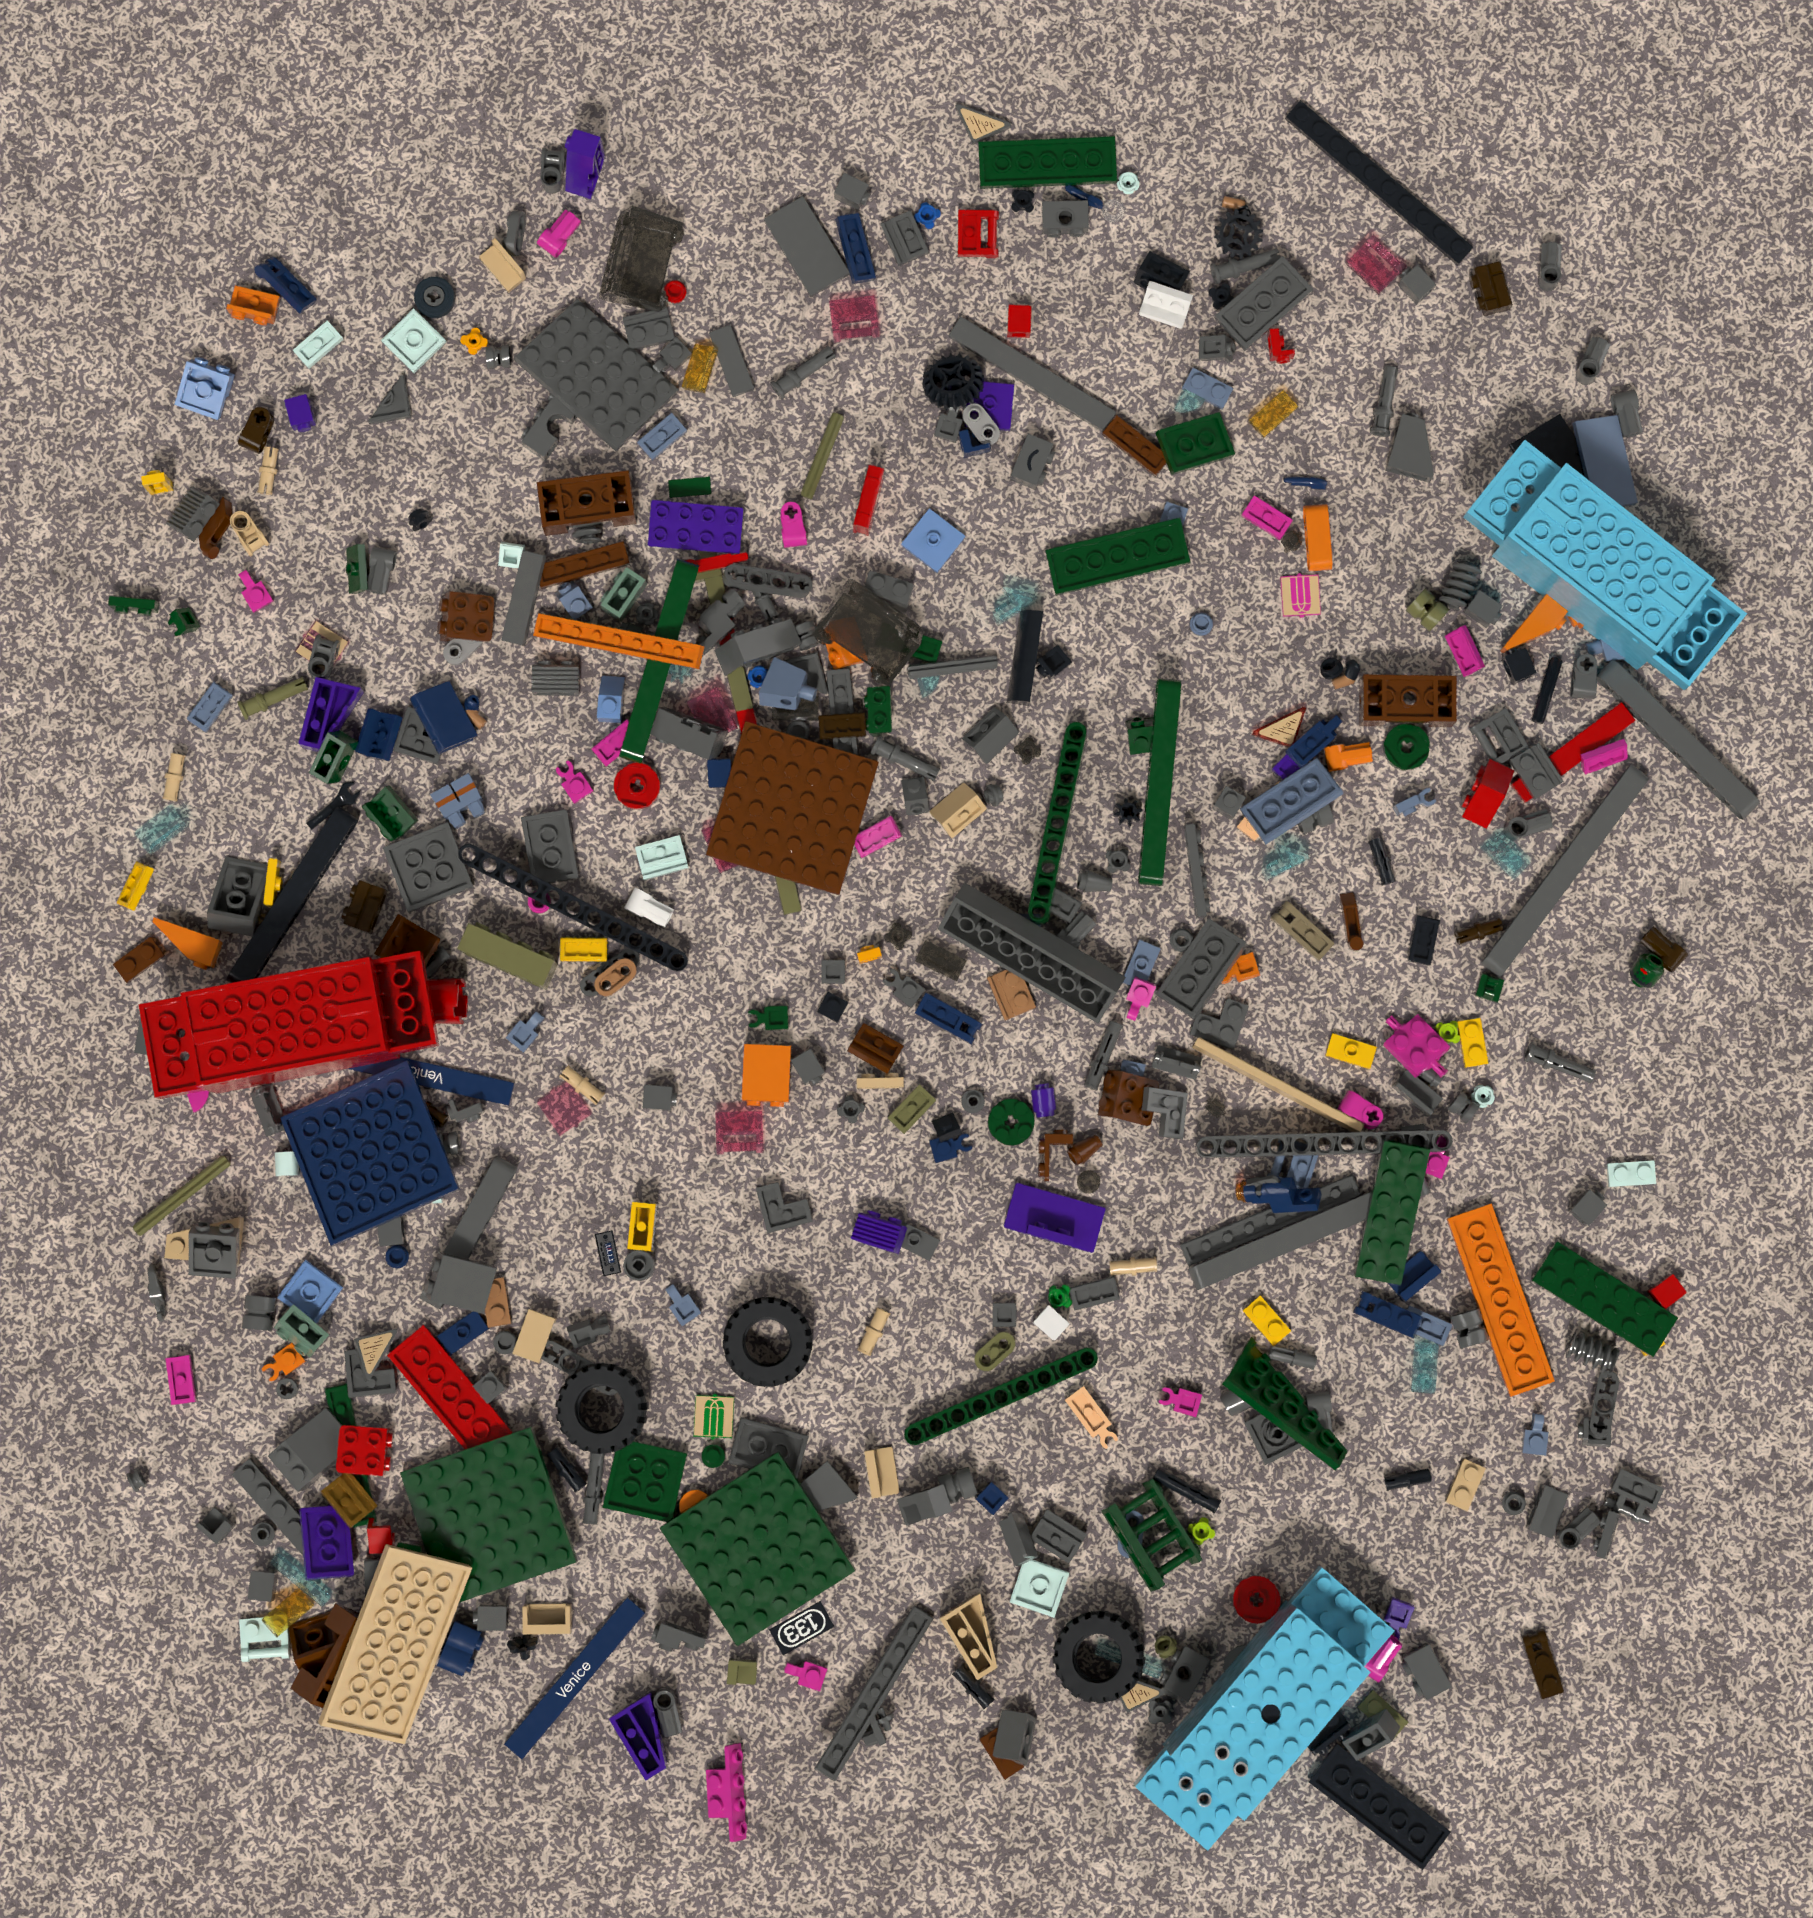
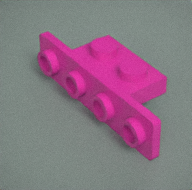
(726, 1792)

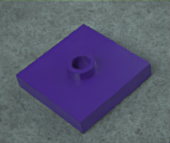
(997, 402)

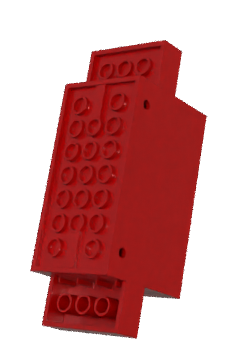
(289, 1025)

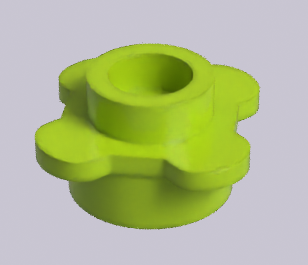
(1452, 1028)
(1203, 1524)

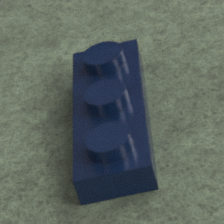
(855, 248)

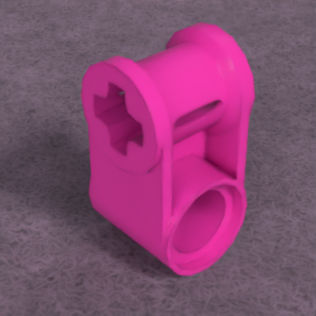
(792, 529)
(1358, 1107)

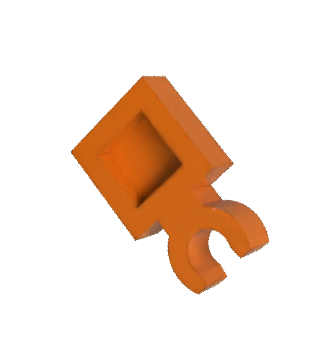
(1243, 969)
(287, 1360)

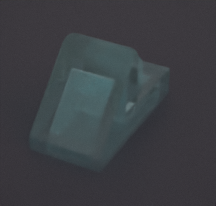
(1018, 601)
(1505, 855)
(1290, 859)

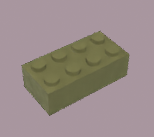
(507, 956)

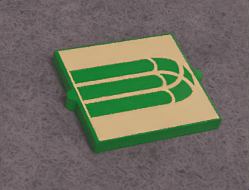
(713, 1416)

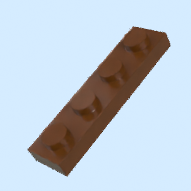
(584, 564)

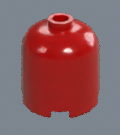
(448, 1000)

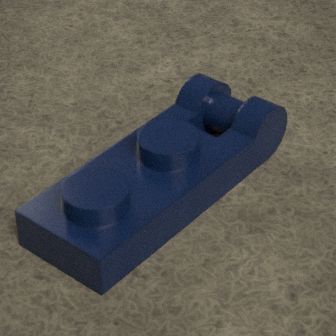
(285, 284)
(947, 1018)
(1388, 1315)

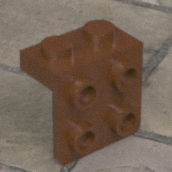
(466, 617)
(405, 938)
(1124, 1097)
(1059, 1137)

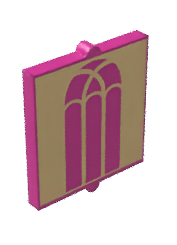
(1300, 595)

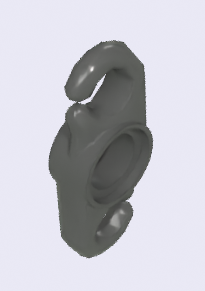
(156, 1292)

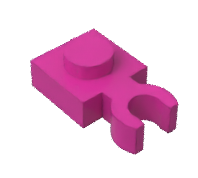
(575, 785)
(1185, 1401)

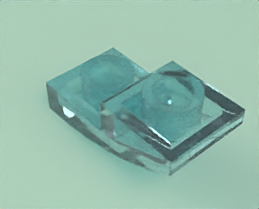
(1424, 1367)

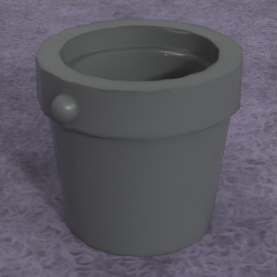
(1233, 1403)

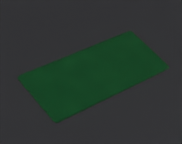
(689, 487)

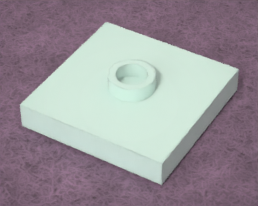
(413, 341)
(1039, 1587)

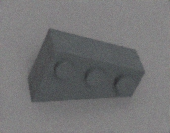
(688, 733)

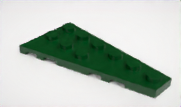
(1277, 1399)

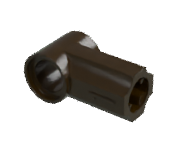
(1667, 951)

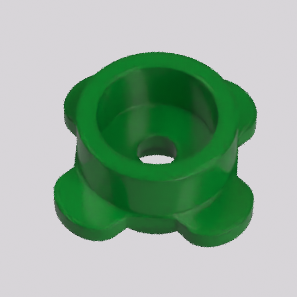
(1054, 1298)

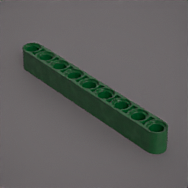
(655, 671)
(1159, 782)
(1057, 812)
(1012, 1396)

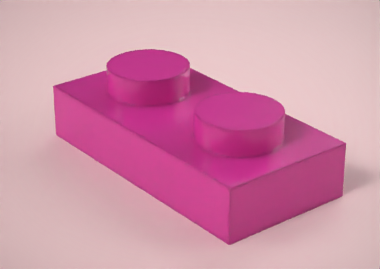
(1267, 518)
(180, 1380)

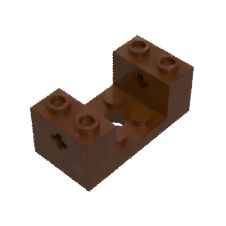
(610, 501)
(1383, 699)
(316, 1686)

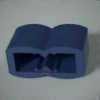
(460, 1648)

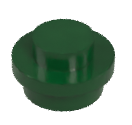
(713, 1456)

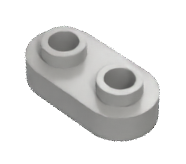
(981, 424)
(465, 647)

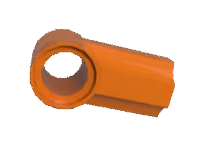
(1341, 756)

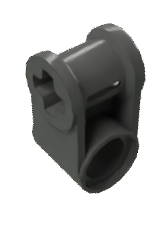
(552, 165)
(323, 653)
(1584, 681)

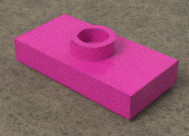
(1464, 651)
(609, 747)
(1604, 756)
(877, 837)

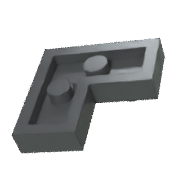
(412, 739)
(1221, 1031)
(1172, 1109)
(781, 1216)
(380, 1383)

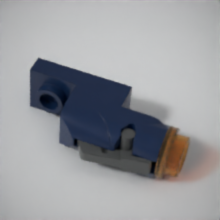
(1279, 1192)

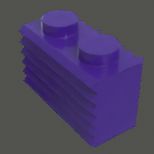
(879, 1232)

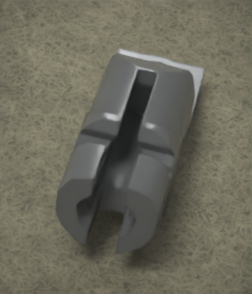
(717, 619)

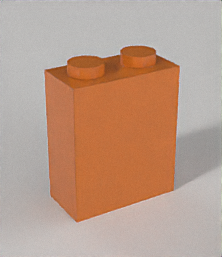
(766, 1074)

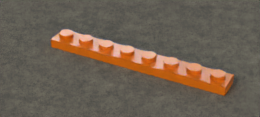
(618, 641)

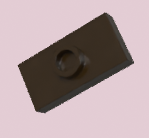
(842, 726)

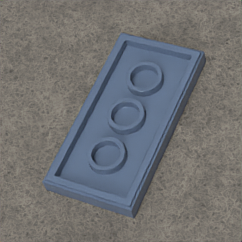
(1605, 458)
(1291, 801)

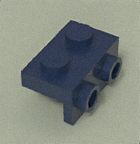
(378, 735)

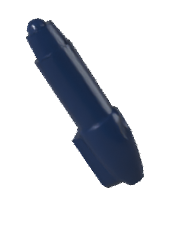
(1081, 195)
(1311, 482)

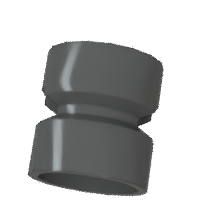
(1320, 818)
(639, 1265)
(258, 1313)
(1469, 1328)
(958, 1485)

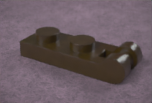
(1542, 1664)

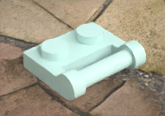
(256, 1631)

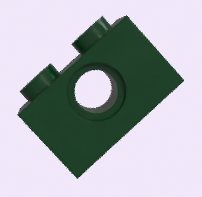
(333, 757)

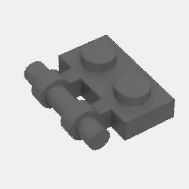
(1636, 1489)

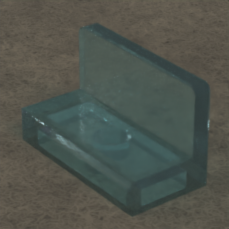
(160, 829)

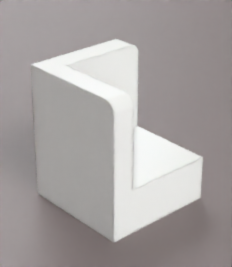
(1051, 1323)

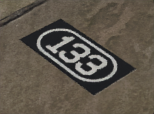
(801, 1628)

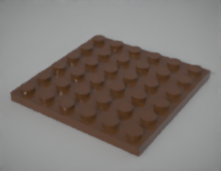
(792, 808)

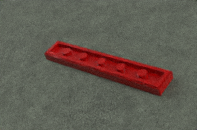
(1588, 740)

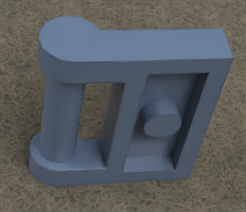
(1300, 1168)

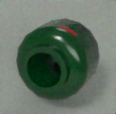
(1646, 970)

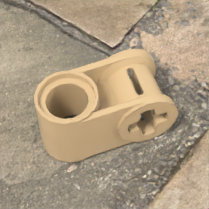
(250, 535)

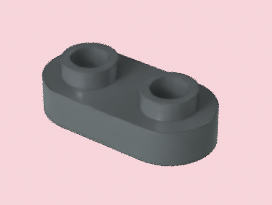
(516, 228)

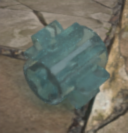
(674, 675)

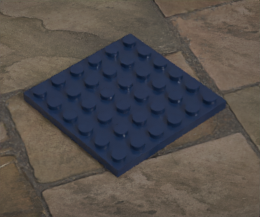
(370, 1153)

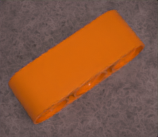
(1317, 537)

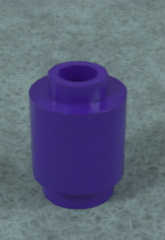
(1043, 1100)

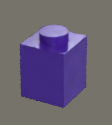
(300, 413)

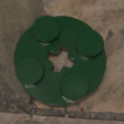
(1405, 760)
(1002, 1132)

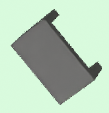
(924, 1505)

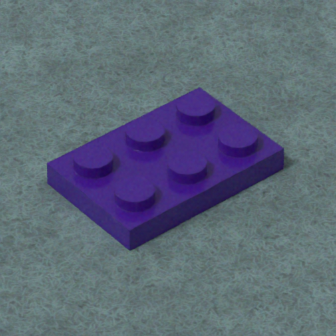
(325, 1544)

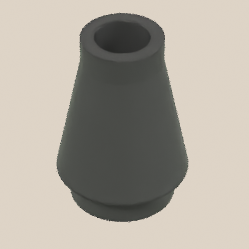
(1093, 882)

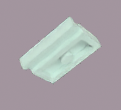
(661, 857)

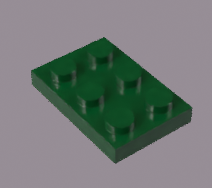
(1195, 443)

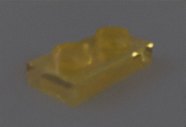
(699, 368)
(1273, 414)
(287, 1612)

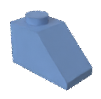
(610, 699)

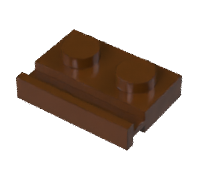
(875, 1048)

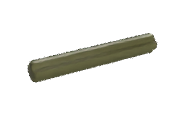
(822, 455)

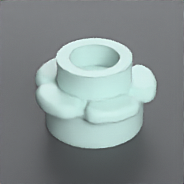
(1128, 177)
(1487, 1091)

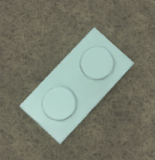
(318, 344)
(1631, 1173)

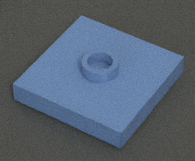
(933, 540)
(310, 1291)

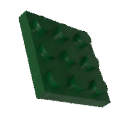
(645, 1481)

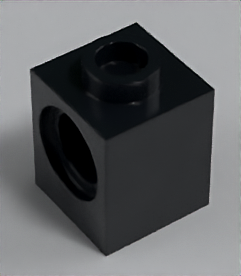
(1518, 665)

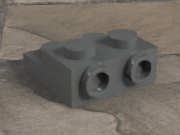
(213, 1250)
(671, 1635)

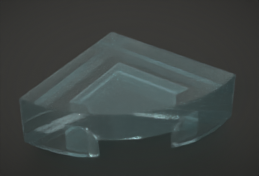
(1189, 402)
(927, 685)

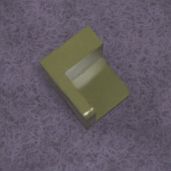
(741, 1671)

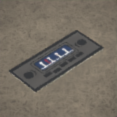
(607, 1253)

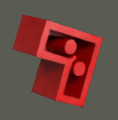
(1488, 793)

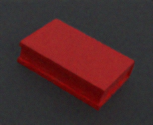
(868, 500)

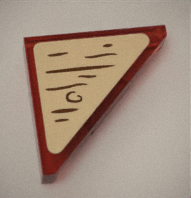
(1283, 730)

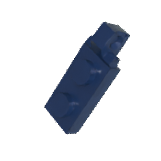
(1313, 741)

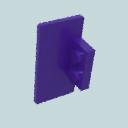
(695, 527)
(1054, 1217)

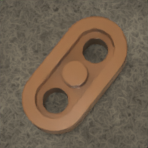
(614, 975)

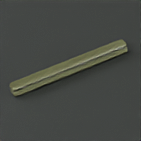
(181, 1195)

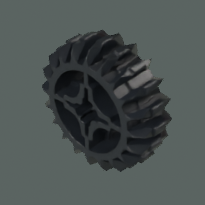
(951, 375)

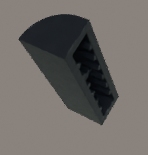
(1024, 657)

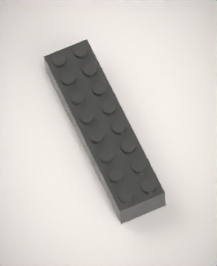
(1031, 952)

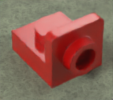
(1275, 344)

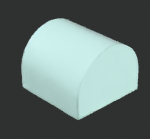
(510, 554)
(286, 1164)

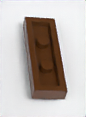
(1135, 445)

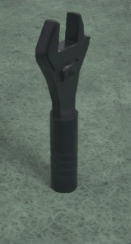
(342, 799)

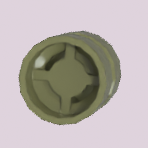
(1436, 610)

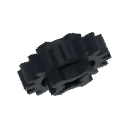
(1231, 219)

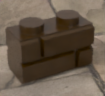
(1490, 288)
(364, 907)

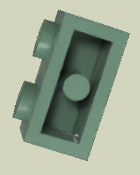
(623, 594)
(300, 1331)

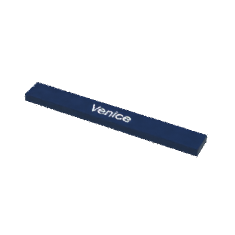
(450, 1080)
(574, 1678)

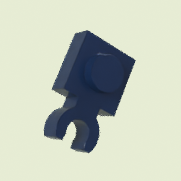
(947, 1149)

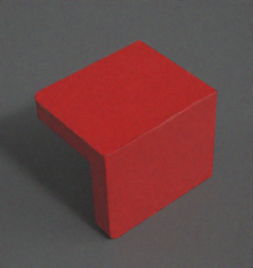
(1019, 321)
(1667, 1291)
(379, 1536)

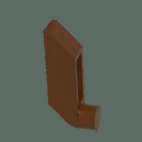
(215, 529)
(1351, 921)

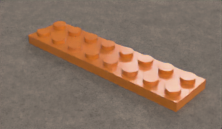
(1500, 1300)

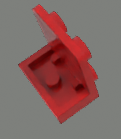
(363, 1450)

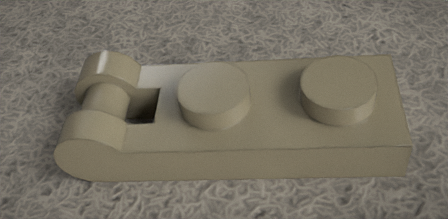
(1303, 931)

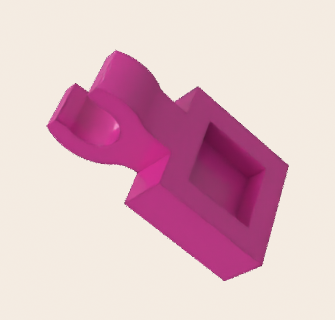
(255, 594)
(1139, 994)
(1437, 1161)
(809, 1675)

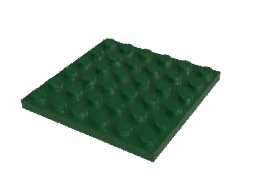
(491, 1512)
(757, 1548)

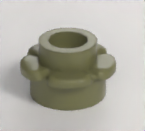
(1163, 1642)

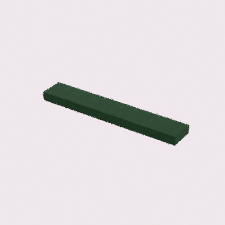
(343, 1410)

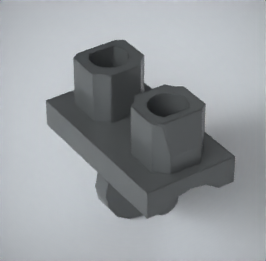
(876, 1735)

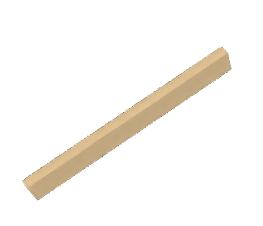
(1277, 1085)

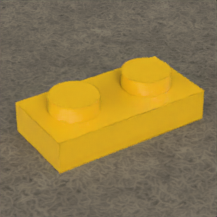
(156, 482)
(1472, 1042)
(1266, 1320)

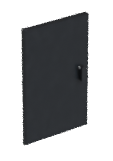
(1555, 442)

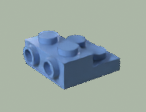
(204, 388)

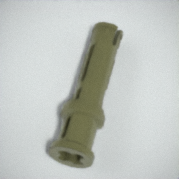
(261, 701)

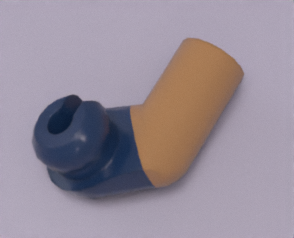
(471, 707)

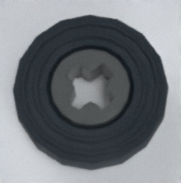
(441, 306)

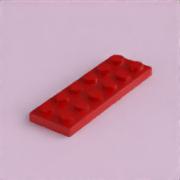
(447, 1390)

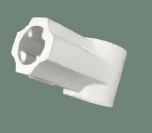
(645, 906)

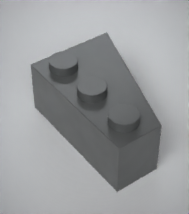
(757, 645)

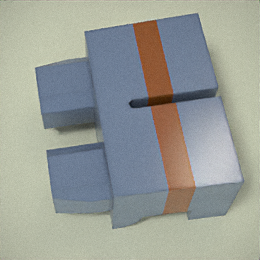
(469, 799)

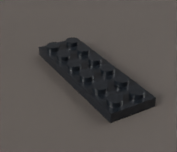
(1379, 1806)

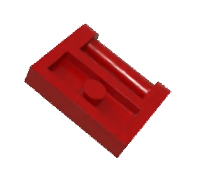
(970, 233)

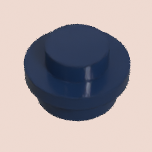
(397, 1256)

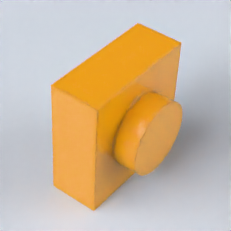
(869, 954)

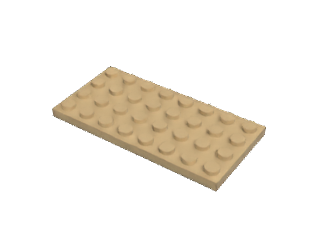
(395, 1644)

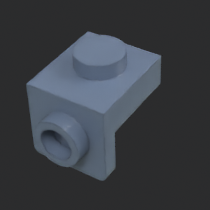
(573, 599)

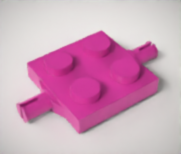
(1416, 1046)

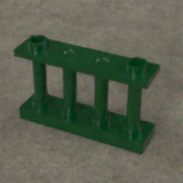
(1129, 1536)

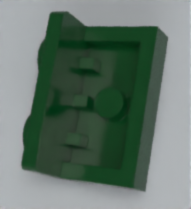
(879, 710)
(1139, 734)
(390, 814)

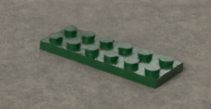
(1047, 162)
(1118, 556)
(1392, 1212)
(1605, 1299)

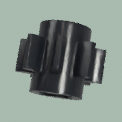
(1129, 819)

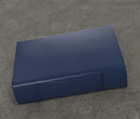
(443, 717)

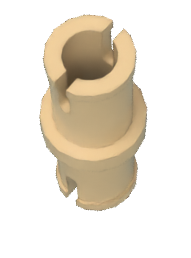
(268, 470)
(173, 777)
(581, 1085)
(1133, 1266)
(873, 1331)

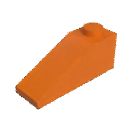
(1541, 621)
(194, 945)

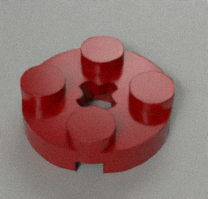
(644, 797)
(1246, 1589)

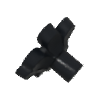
(522, 1645)

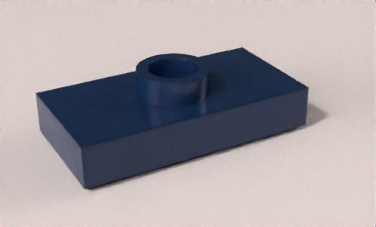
(463, 1332)

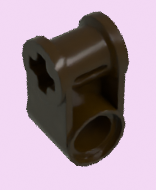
(256, 433)

